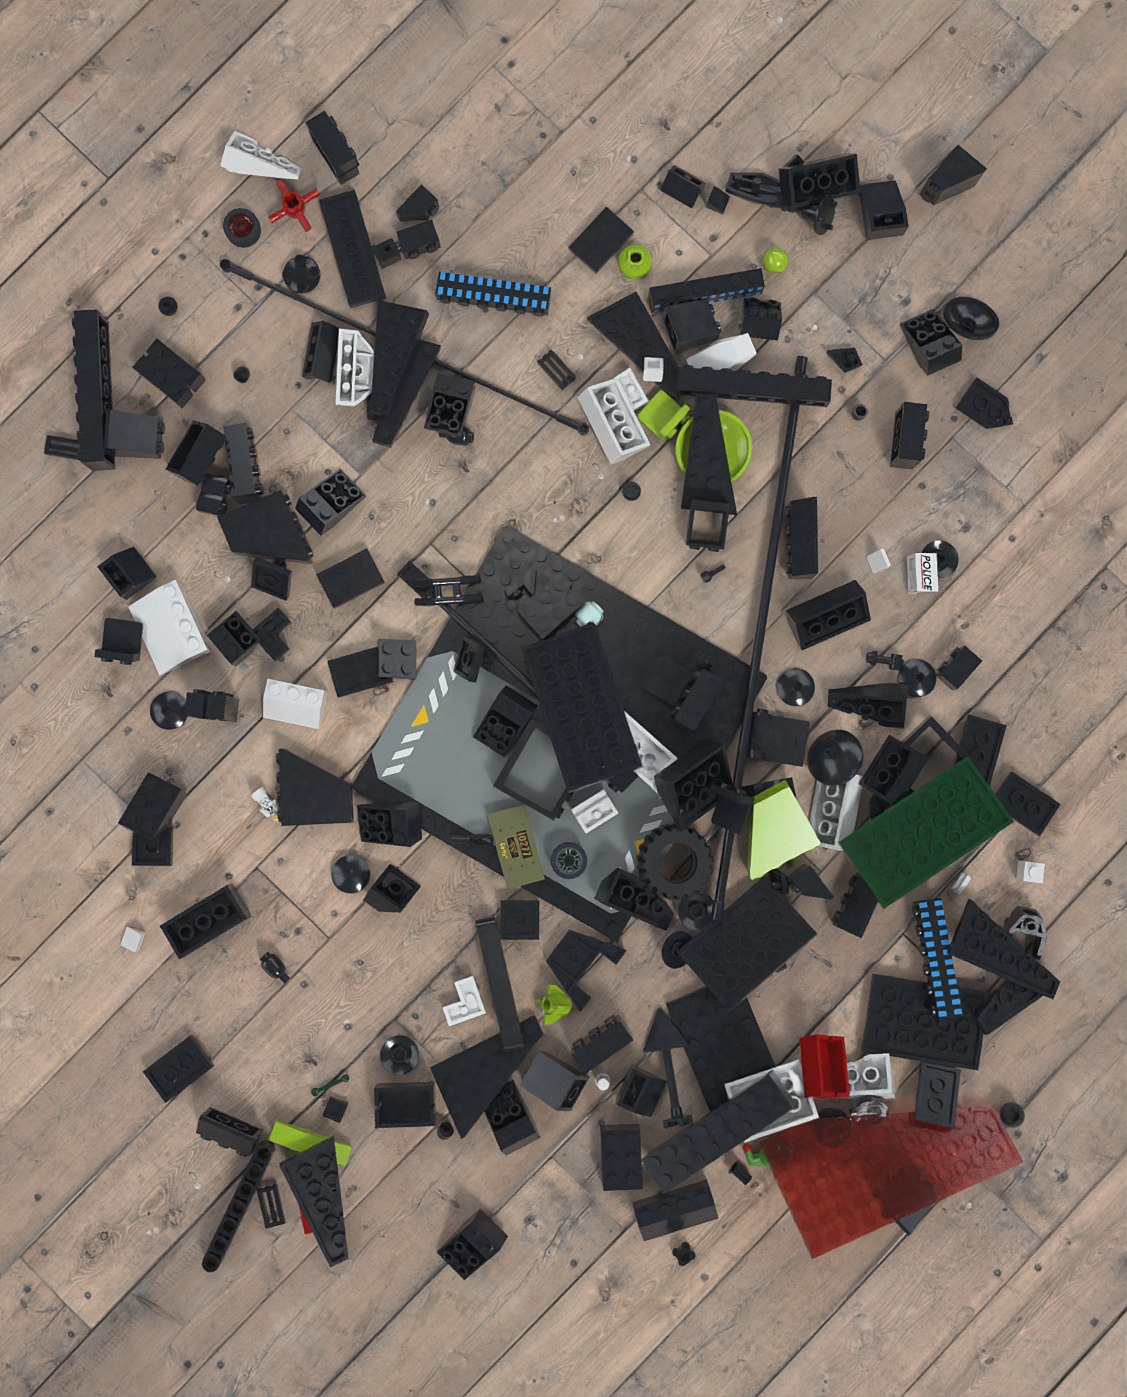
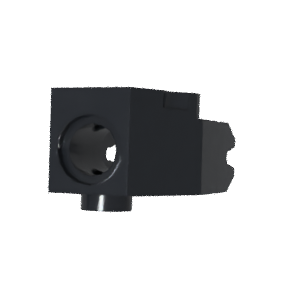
(1029, 922)

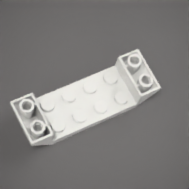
(651, 752)

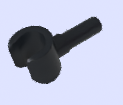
(712, 573)

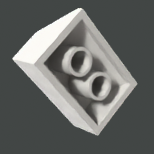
(294, 703)

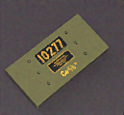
(516, 846)

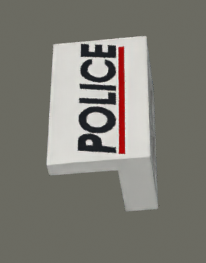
(922, 573)

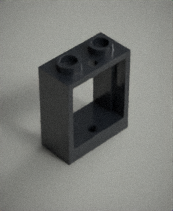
(712, 505)

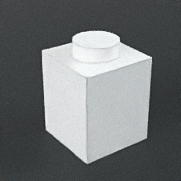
(1030, 871)

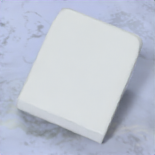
(653, 369)
(878, 561)
(132, 939)

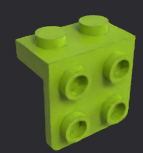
(663, 415)

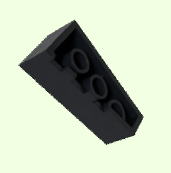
(243, 463)

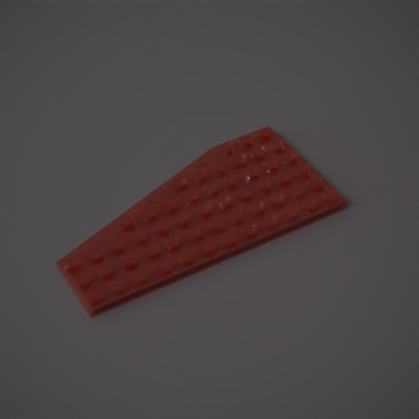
(872, 1170)

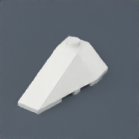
(871, 1077)

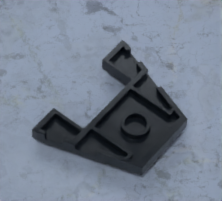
(573, 958)

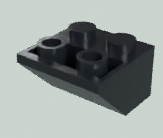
(761, 318)
(127, 572)
(234, 638)
(640, 1091)

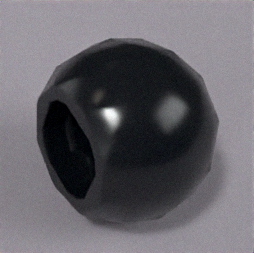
(1012, 1114)

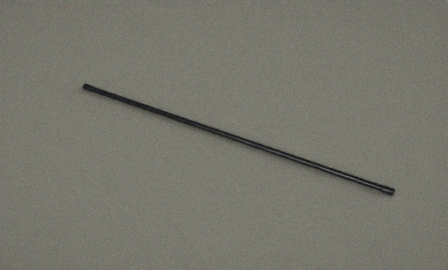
(718, 904)

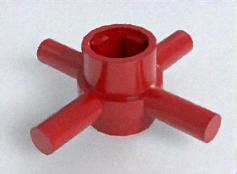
(298, 210)

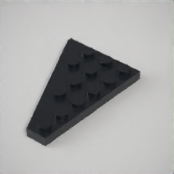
(478, 1074)

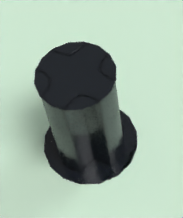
(740, 1173)

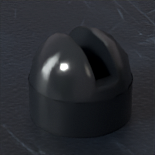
(242, 374)
(859, 412)
(445, 1131)

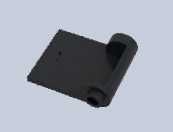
(777, 739)

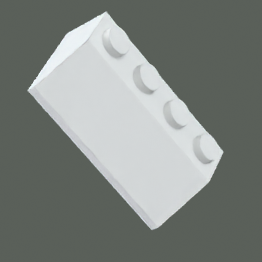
(613, 420)
(835, 811)

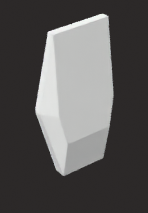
(725, 353)

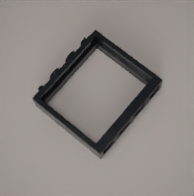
(931, 722)
(558, 810)

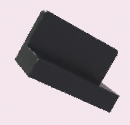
(682, 186)

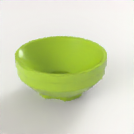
(631, 269)

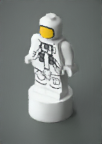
(268, 807)

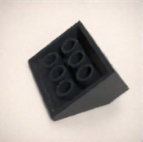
(687, 782)

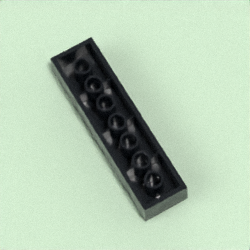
(93, 387)
(718, 1131)

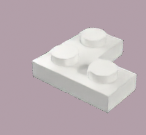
(469, 1004)

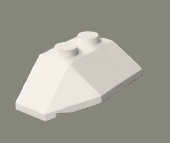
(353, 368)

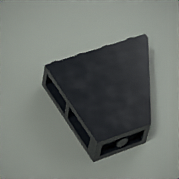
(266, 530)
(311, 793)

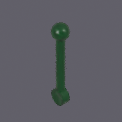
(345, 1078)

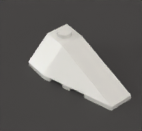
(246, 157)

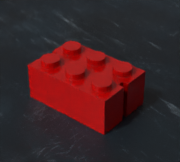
(824, 1067)

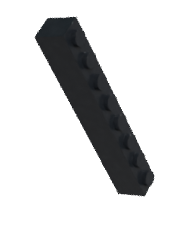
(754, 386)

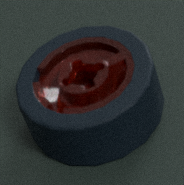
(241, 237)

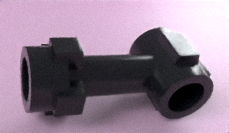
(895, 661)

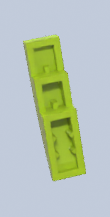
(303, 1138)

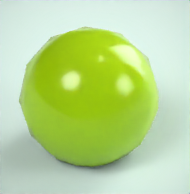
(775, 260)

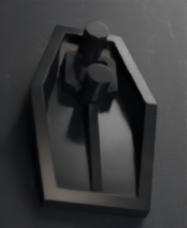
(757, 189)

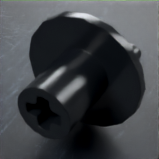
(820, 214)

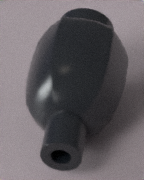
(466, 438)
(274, 967)

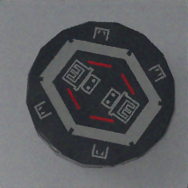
(869, 1105)

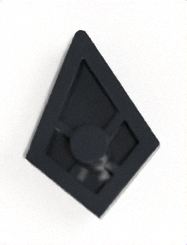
(846, 358)
(778, 881)

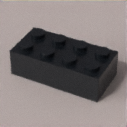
(205, 921)

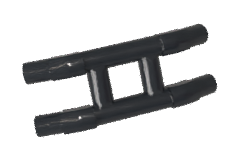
(455, 582)

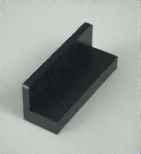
(321, 351)

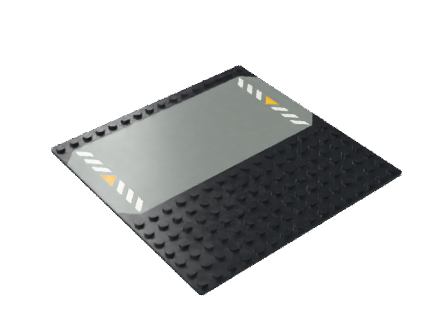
(435, 761)

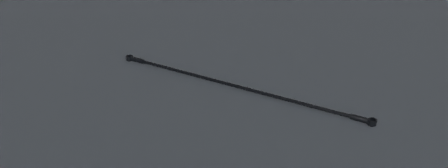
(249, 276)

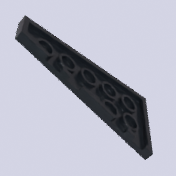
(395, 344)
(707, 462)
(994, 950)
(316, 1187)

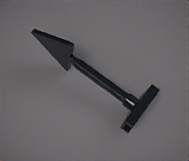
(665, 1037)

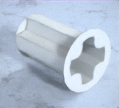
(961, 883)
(602, 1081)

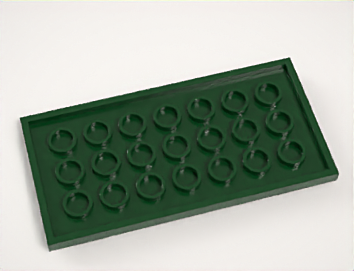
(925, 832)

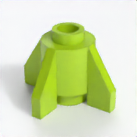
(555, 1004)

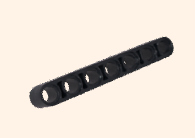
(500, 984)
(236, 1215)

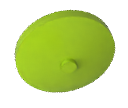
(736, 440)

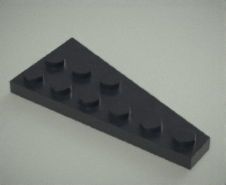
(636, 336)

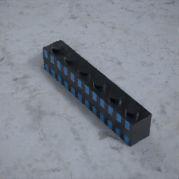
(711, 288)
(493, 293)
(937, 963)

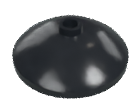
(971, 318)
(841, 764)

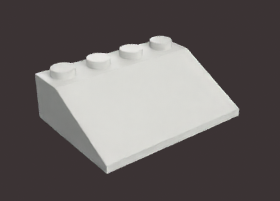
(170, 627)
(792, 1079)

